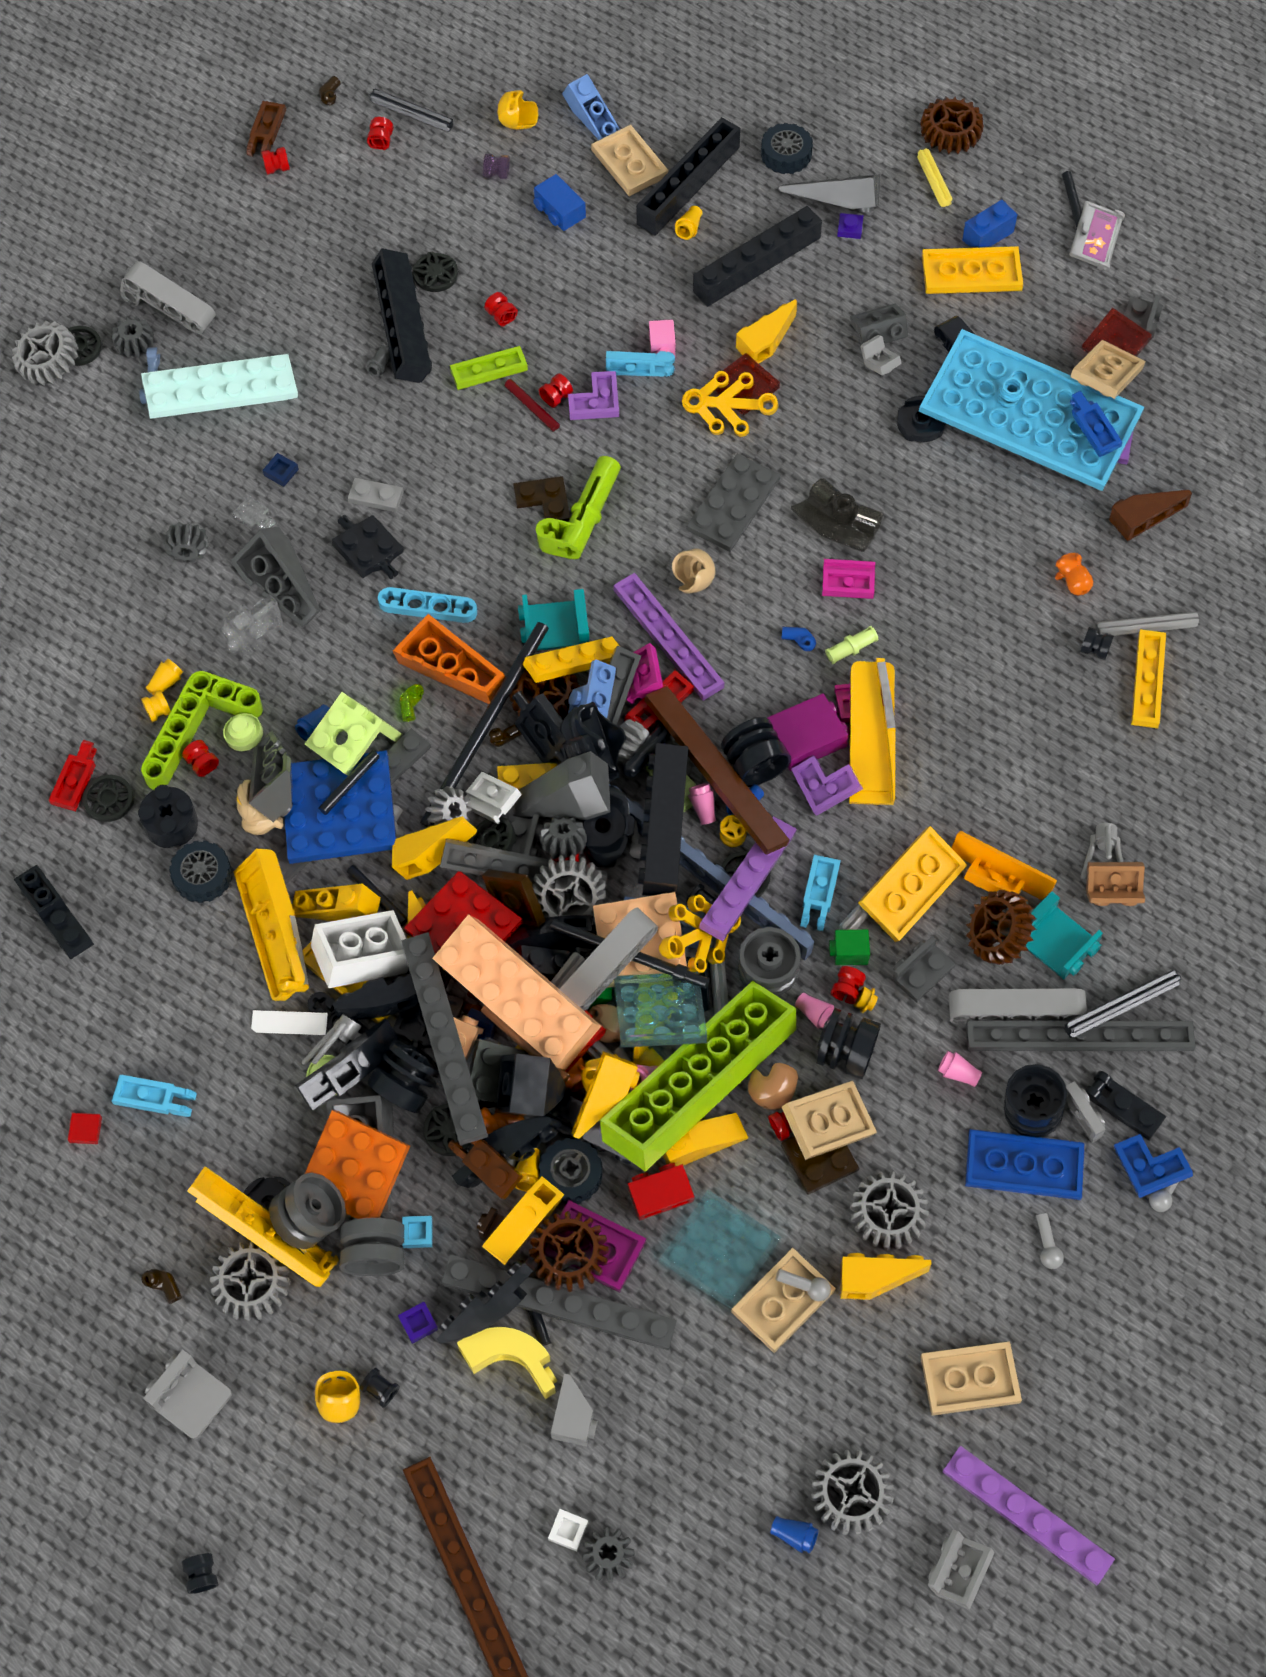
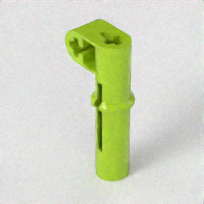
(573, 535)

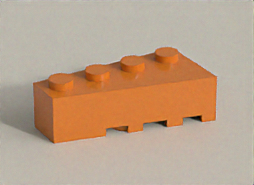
(449, 660)

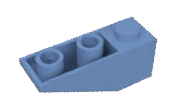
(590, 107)

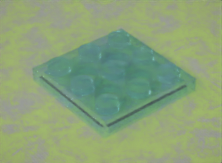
(658, 1011)
(720, 1249)

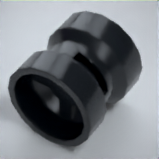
(1097, 643)
(199, 1573)

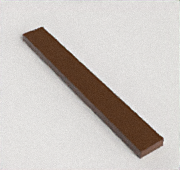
(717, 770)
(464, 1570)

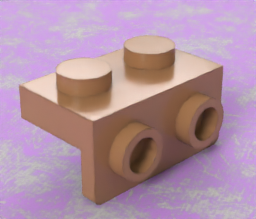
(1115, 883)

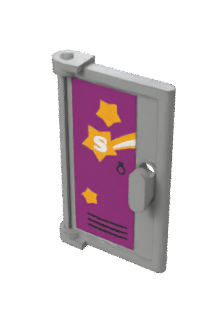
(1100, 235)

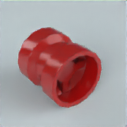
(380, 133)
(275, 160)
(498, 306)
(555, 390)
(199, 756)
(849, 983)
(780, 1125)

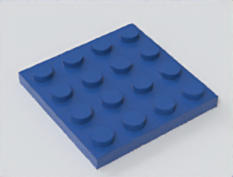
(354, 826)

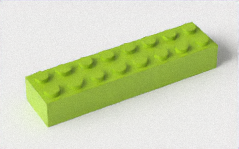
(698, 1076)

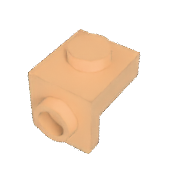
(467, 1032)

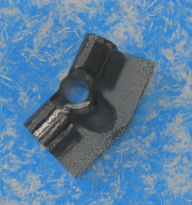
(827, 516)

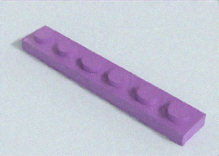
(668, 636)
(742, 887)
(1028, 1515)

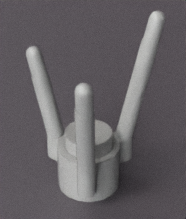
(1107, 840)
(343, 1029)

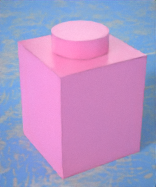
(662, 336)

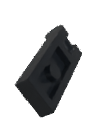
(1125, 1106)

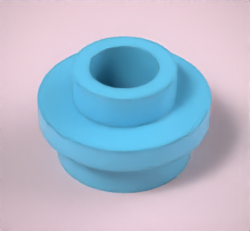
(1011, 383)

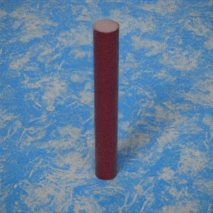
(532, 405)

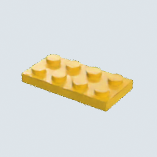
(972, 270)
(912, 884)

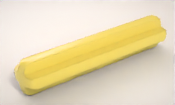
(934, 177)

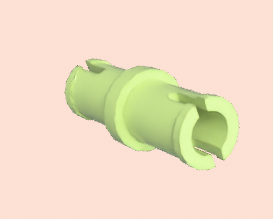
(851, 644)

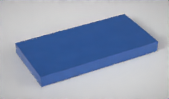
(1025, 1164)

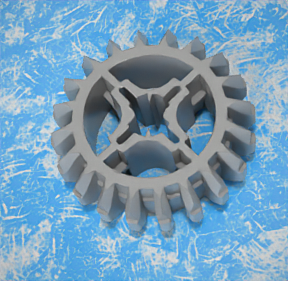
(45, 353)
(575, 870)
(877, 1209)
(237, 1279)
(864, 1468)

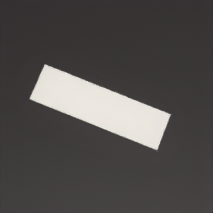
(289, 1022)

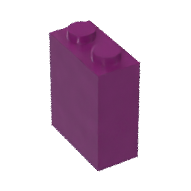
(810, 729)

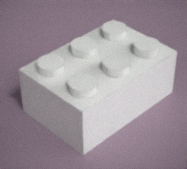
(359, 949)

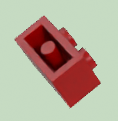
(660, 1191)

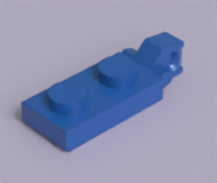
(1094, 425)

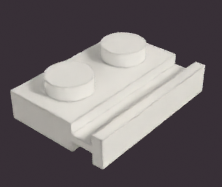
(491, 797)

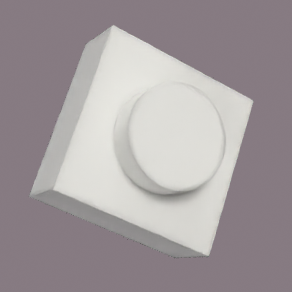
(568, 1530)

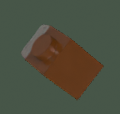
(1146, 510)

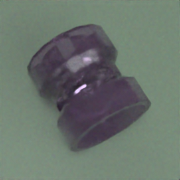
(496, 166)

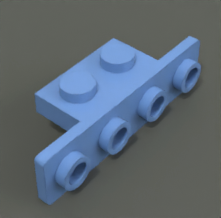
(597, 689)

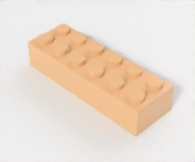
(516, 992)

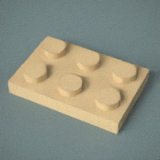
(629, 160)
(1107, 369)
(829, 1119)
(776, 1309)
(970, 1378)

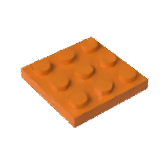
(359, 1163)

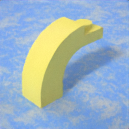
(511, 1345)

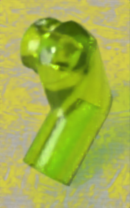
(409, 700)

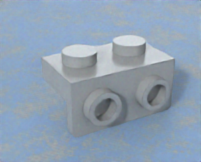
(960, 1569)

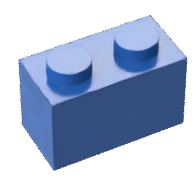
(559, 202)
(990, 226)

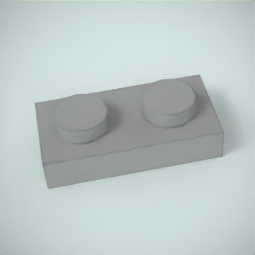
(375, 495)
(1090, 1121)

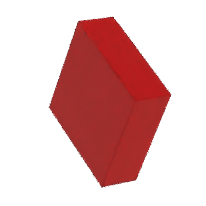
(84, 1128)

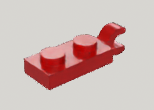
(74, 778)

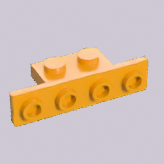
(999, 871)

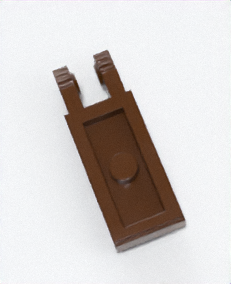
(266, 126)
(489, 1166)

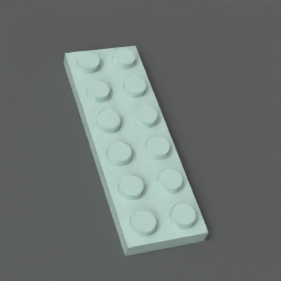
(219, 386)

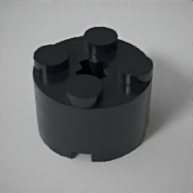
(168, 817)

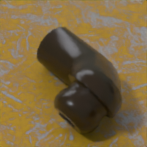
(327, 91)
(500, 737)
(162, 1281)

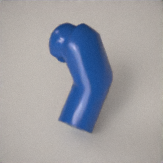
(800, 636)

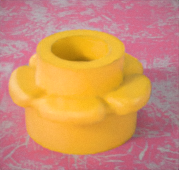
(866, 999)

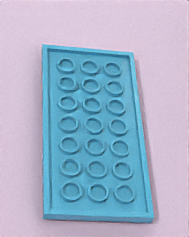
(1037, 424)

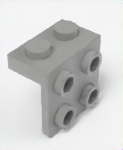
(187, 1395)

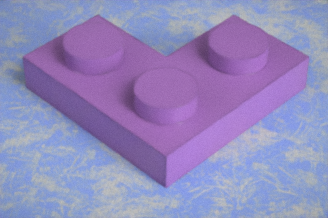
(599, 403)
(825, 791)

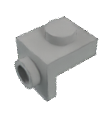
(878, 357)

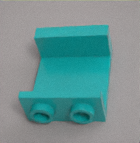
(565, 621)
(1059, 939)

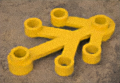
(726, 402)
(674, 946)

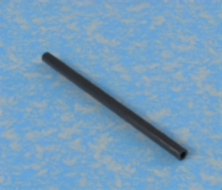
(491, 712)

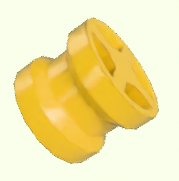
(156, 706)
(732, 825)

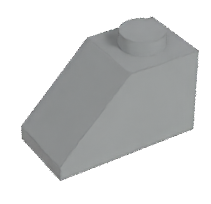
(573, 1415)

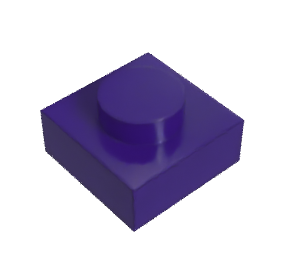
(850, 226)
(418, 1322)

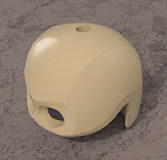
(694, 570)

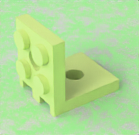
(360, 726)

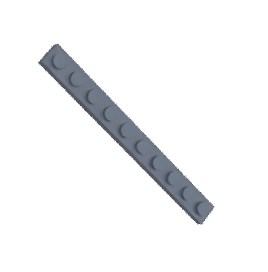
(717, 878)

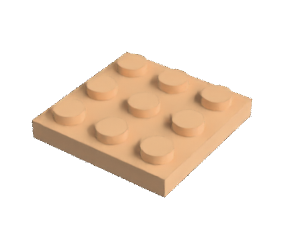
(656, 908)

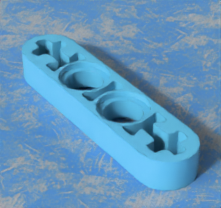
(428, 601)

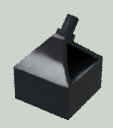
(529, 1086)

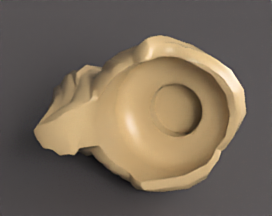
(252, 819)

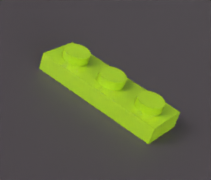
(488, 367)

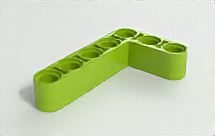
(190, 720)

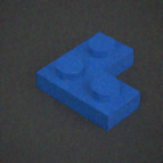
(1151, 1173)

